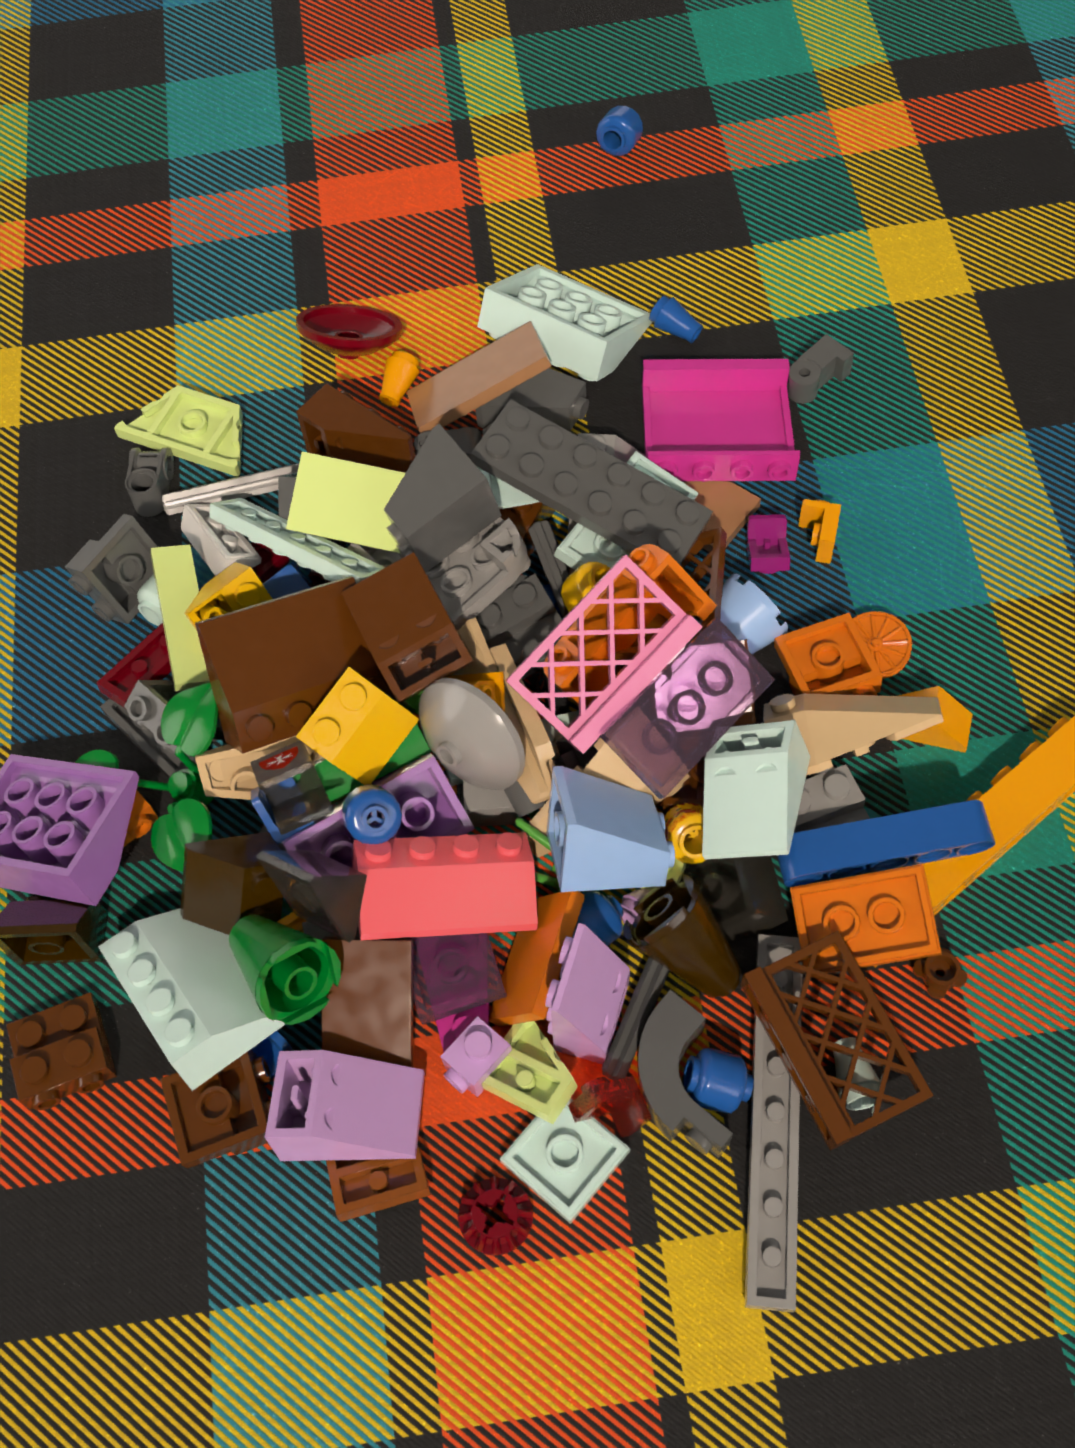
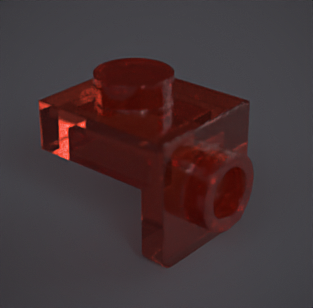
(618, 1098)

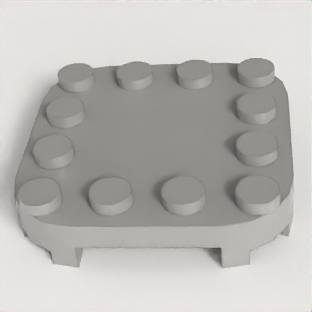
(472, 573)

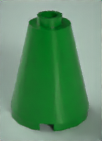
(284, 968)

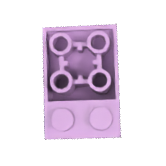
(587, 998)
(343, 1108)

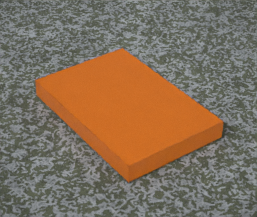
(878, 914)
(535, 960)

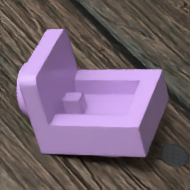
(474, 1057)

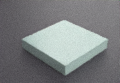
(565, 1160)

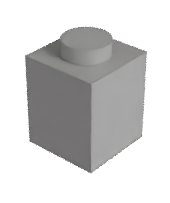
(487, 806)

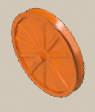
(886, 639)

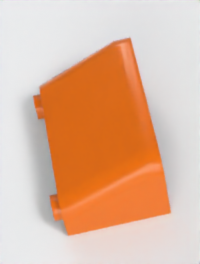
(668, 577)

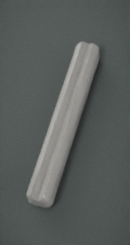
(228, 489)

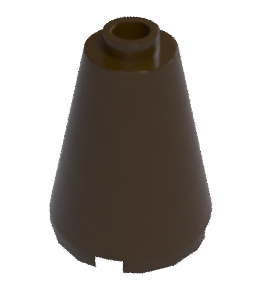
(684, 937)

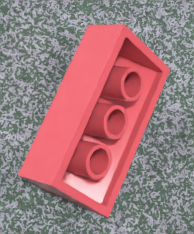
(446, 886)

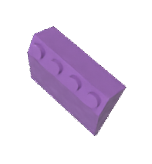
(62, 826)

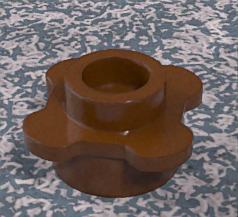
(949, 965)

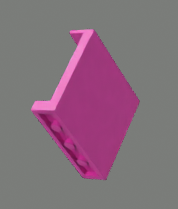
(719, 419)

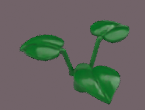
(190, 725)

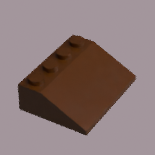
(281, 661)

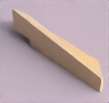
(536, 743)

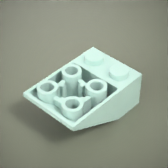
(753, 790)

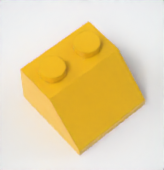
(357, 727)

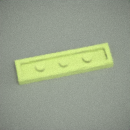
(176, 590)

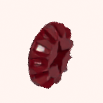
(502, 1237)

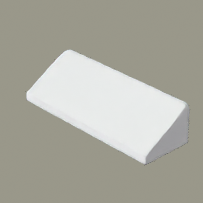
(214, 542)

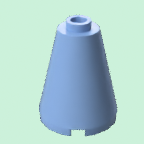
(749, 614)

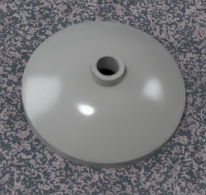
(471, 734)

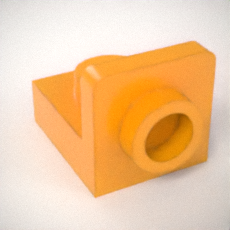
(824, 520)

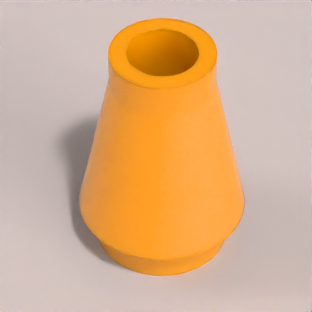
(399, 375)

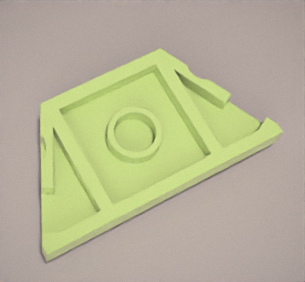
(193, 427)

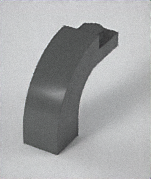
(663, 1043)

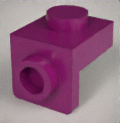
(767, 543)

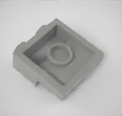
(830, 800)

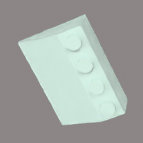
(574, 322)
(188, 993)

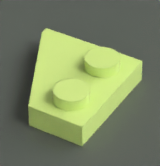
(532, 1074)

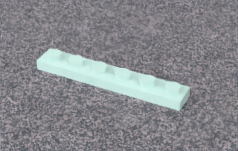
(307, 550)

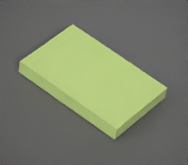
(343, 501)

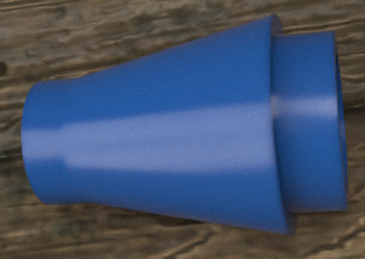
(675, 319)

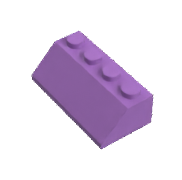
(426, 806)

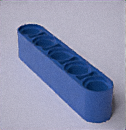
(887, 843)

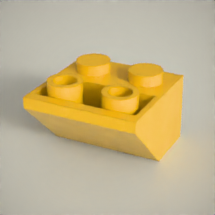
(227, 592)

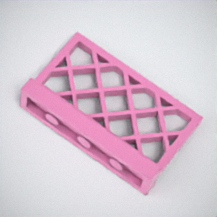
(630, 679)

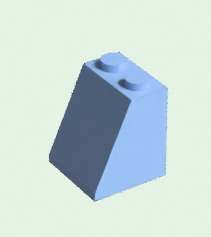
(605, 834)

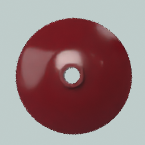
(348, 329)

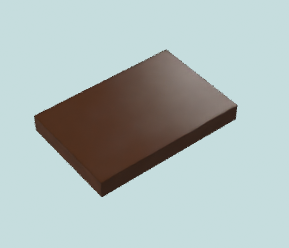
(373, 1001)

